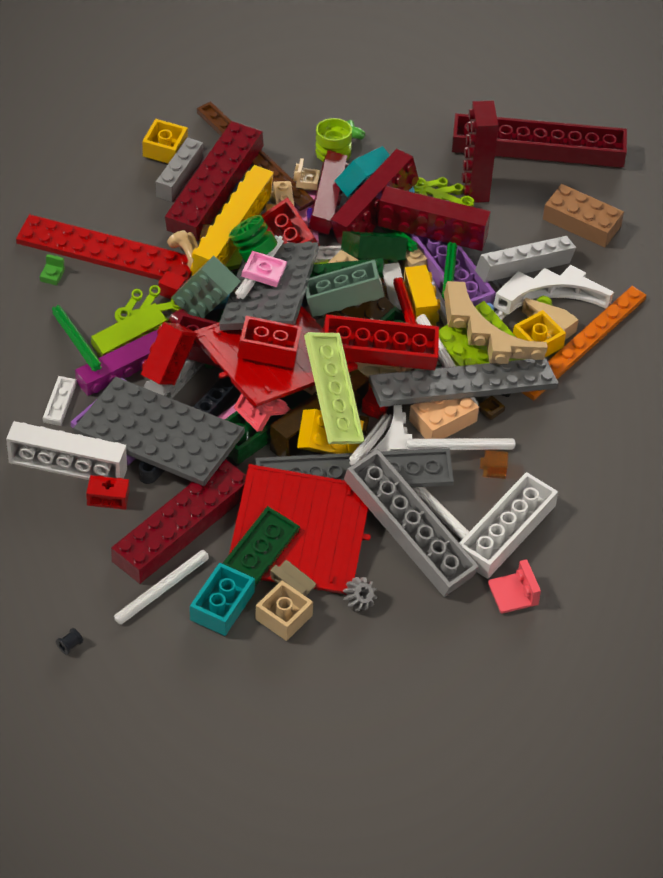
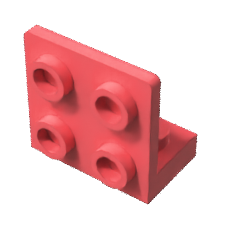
(259, 416)
(516, 590)

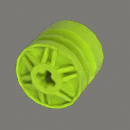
(335, 136)

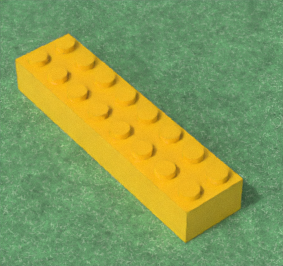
(244, 203)

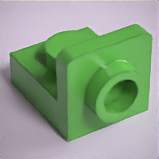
(53, 270)

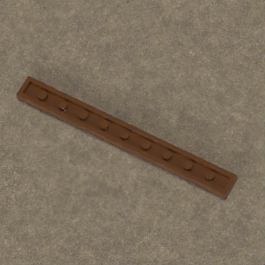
(220, 122)

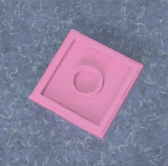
(264, 269)

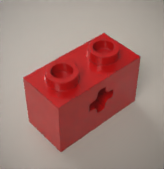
(107, 492)

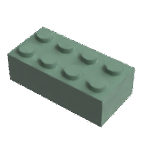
(206, 288)
(344, 288)

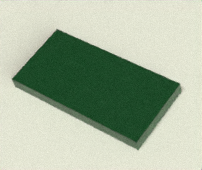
(262, 544)

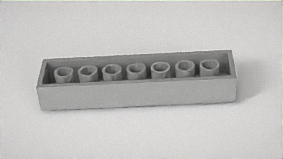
(411, 522)

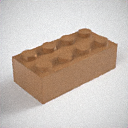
(583, 215)

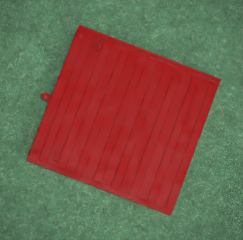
(259, 380)
(328, 518)

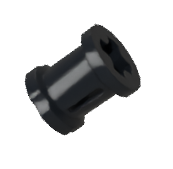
(69, 641)

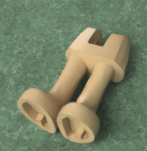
(185, 242)

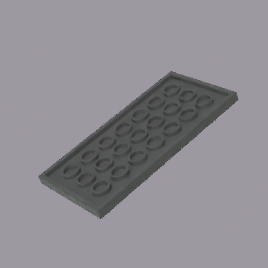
(271, 302)
(161, 430)

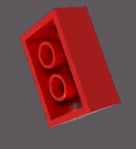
(286, 222)
(269, 342)
(168, 353)

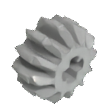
(355, 600)

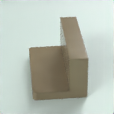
(293, 577)

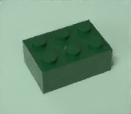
(374, 246)

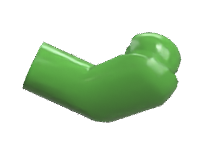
(357, 133)

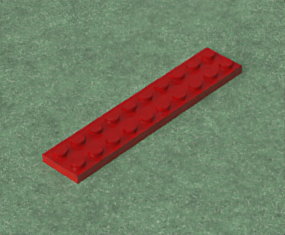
(101, 248)

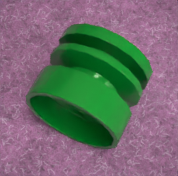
(252, 236)

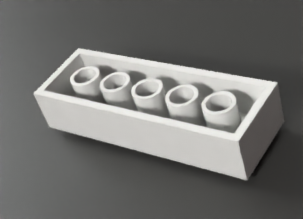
(65, 452)
(509, 523)

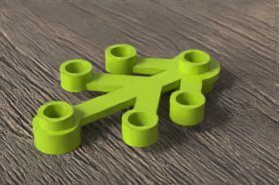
(423, 187)
(128, 309)

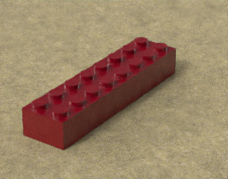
(215, 179)
(178, 523)

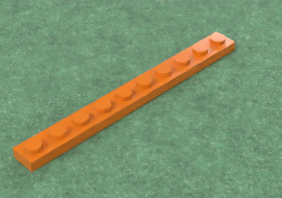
(593, 334)

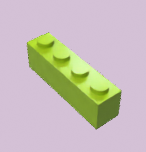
(128, 330)

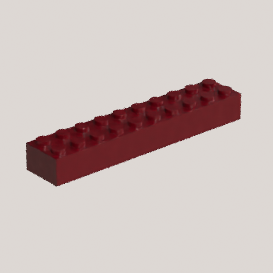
(551, 141)

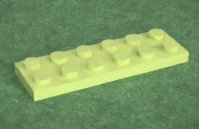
(334, 388)

